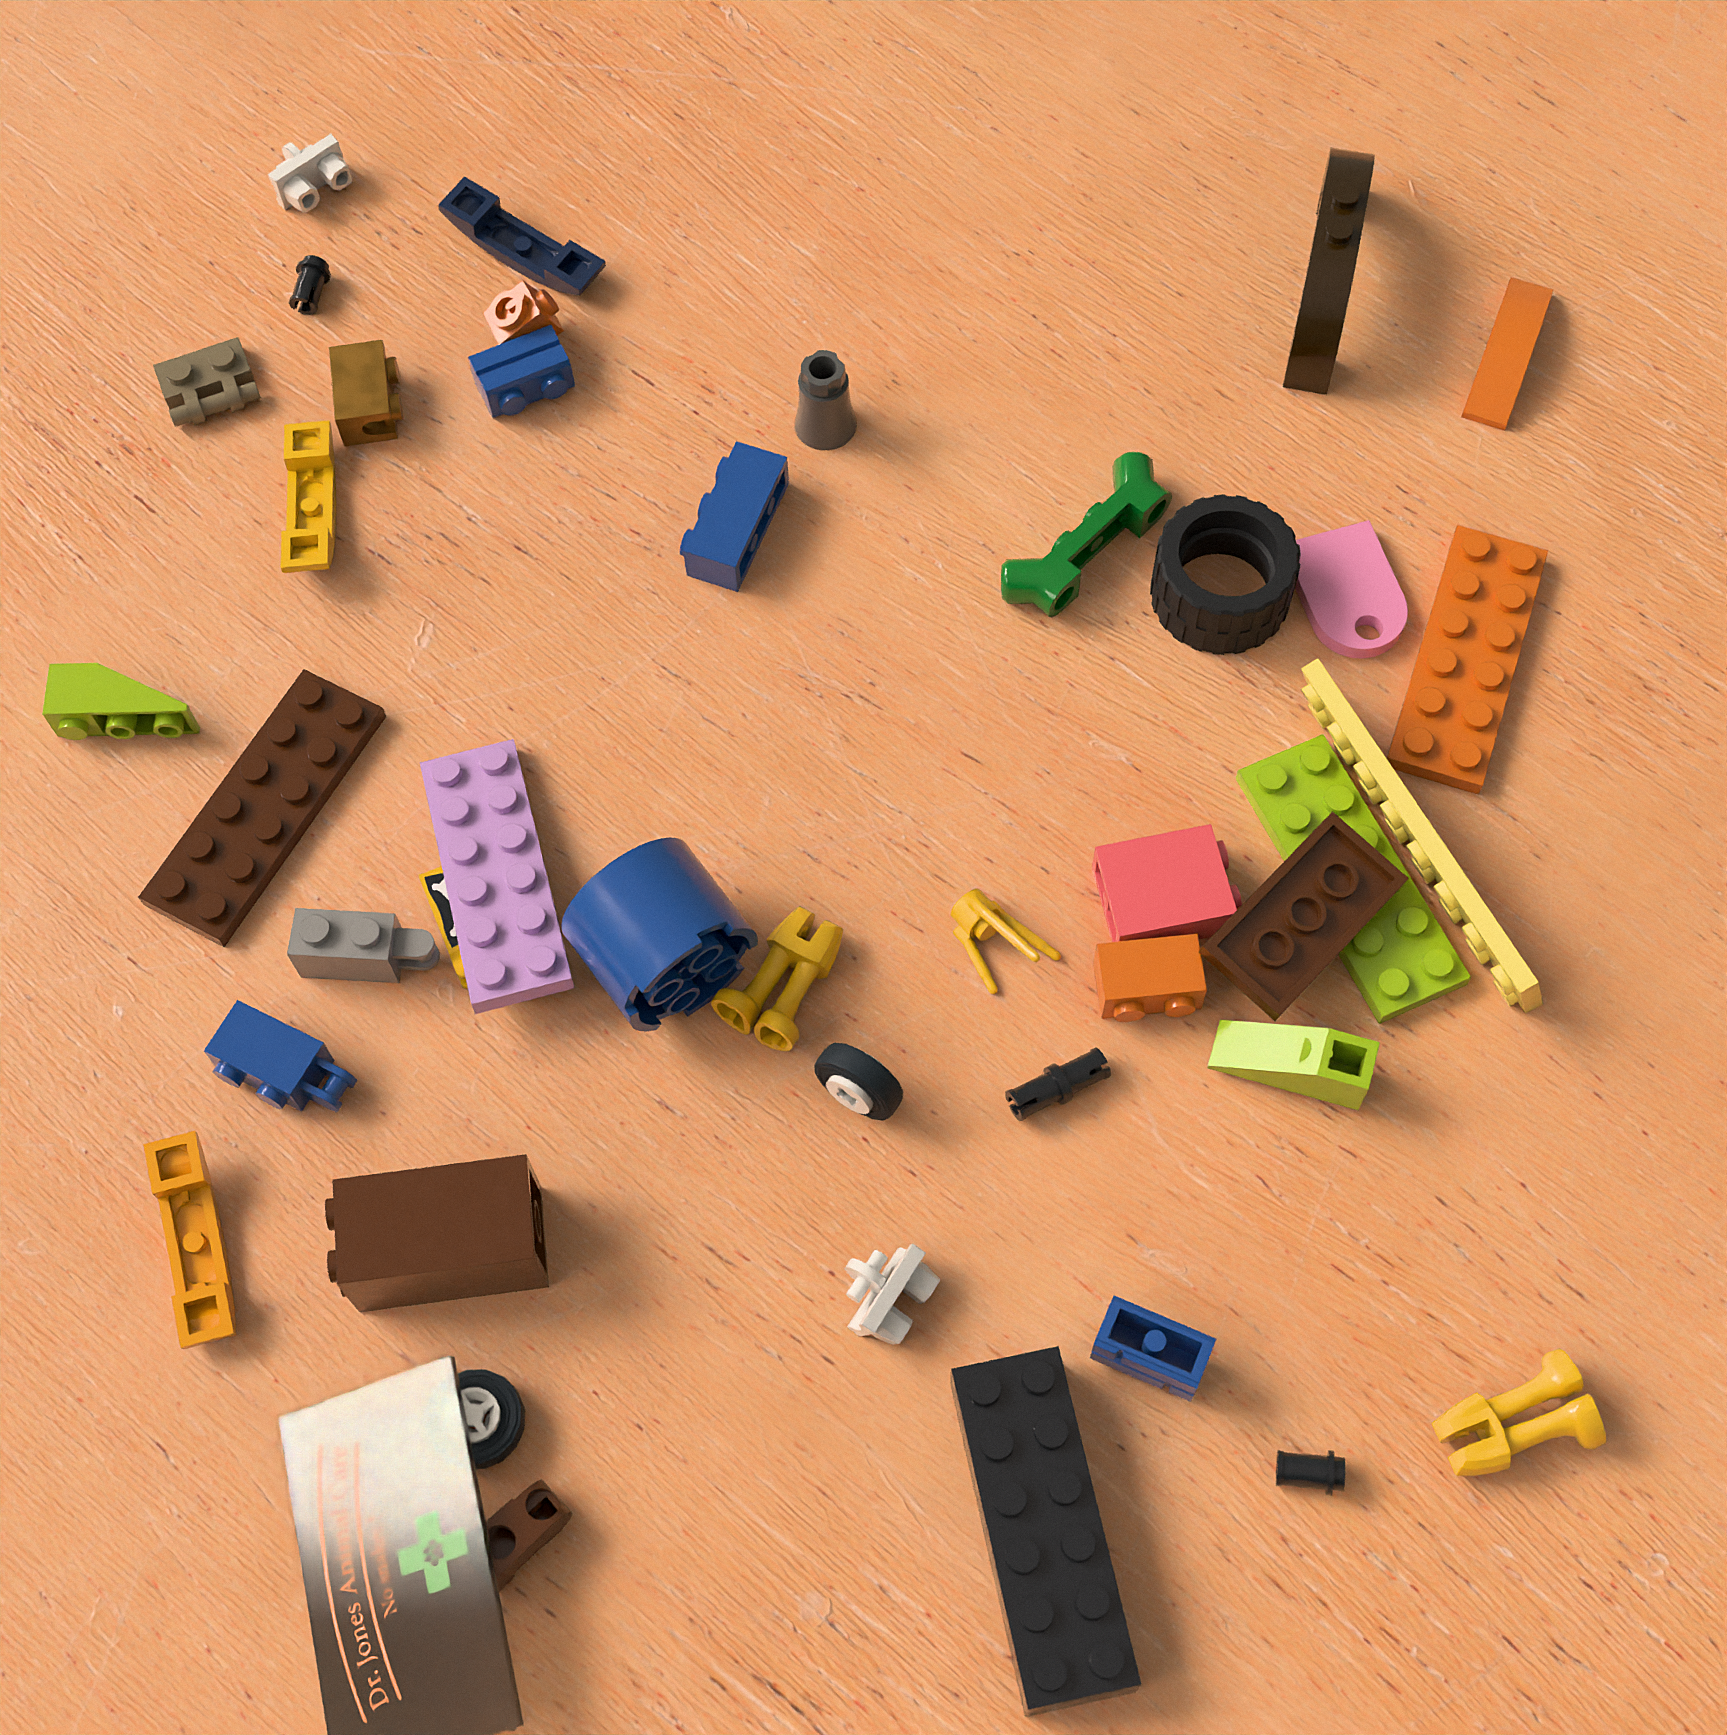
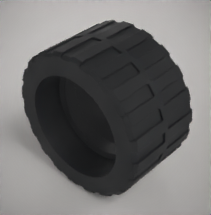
(1235, 529)

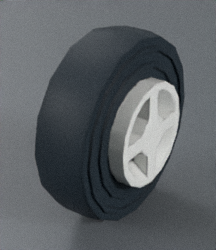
(858, 1081)
(504, 1425)

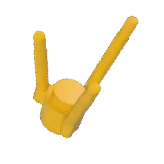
(982, 919)

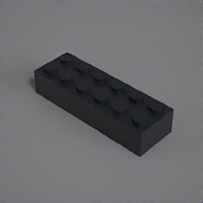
(1043, 1532)

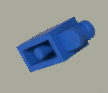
(275, 1060)

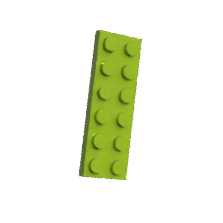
(1402, 951)

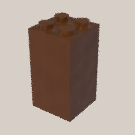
(437, 1233)

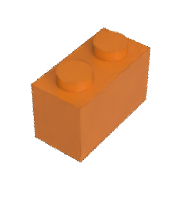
(1149, 977)

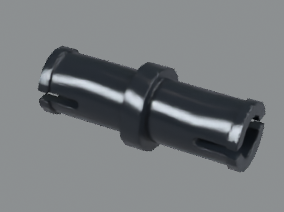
(1058, 1084)

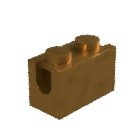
(364, 392)

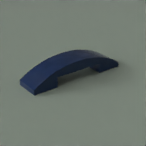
(516, 243)

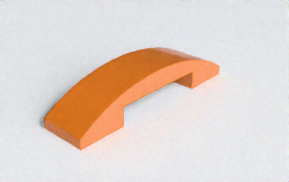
(1507, 353)

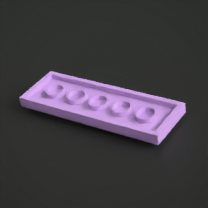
(495, 877)

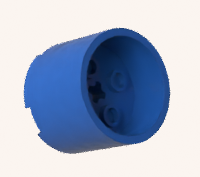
(658, 932)

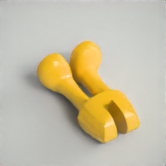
(787, 949)
(1497, 1444)

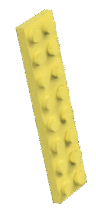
(1428, 850)

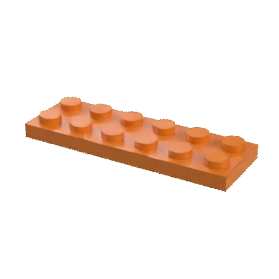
(1467, 659)

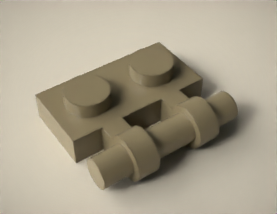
(206, 382)

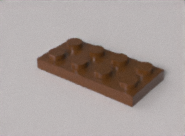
(1303, 916)

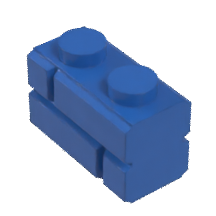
(522, 372)
(1152, 1348)

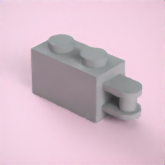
(357, 946)

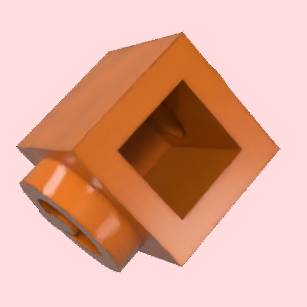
(521, 312)

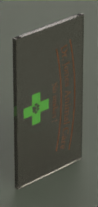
(399, 1561)

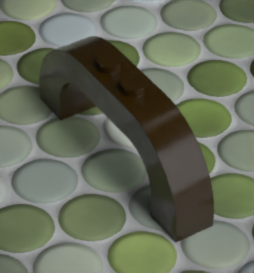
(1329, 270)

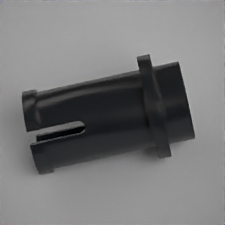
(312, 275)
(1311, 1471)

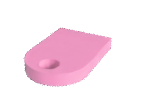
(1347, 585)

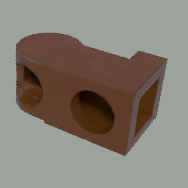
(524, 1528)

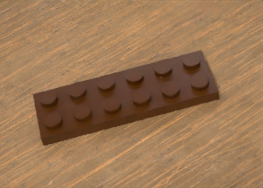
(262, 808)

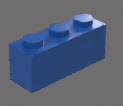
(735, 516)

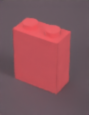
(1165, 885)

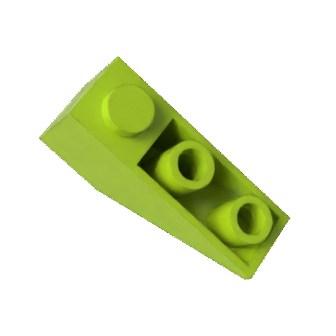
(102, 702)
(1297, 1059)

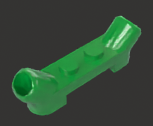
(1055, 579)

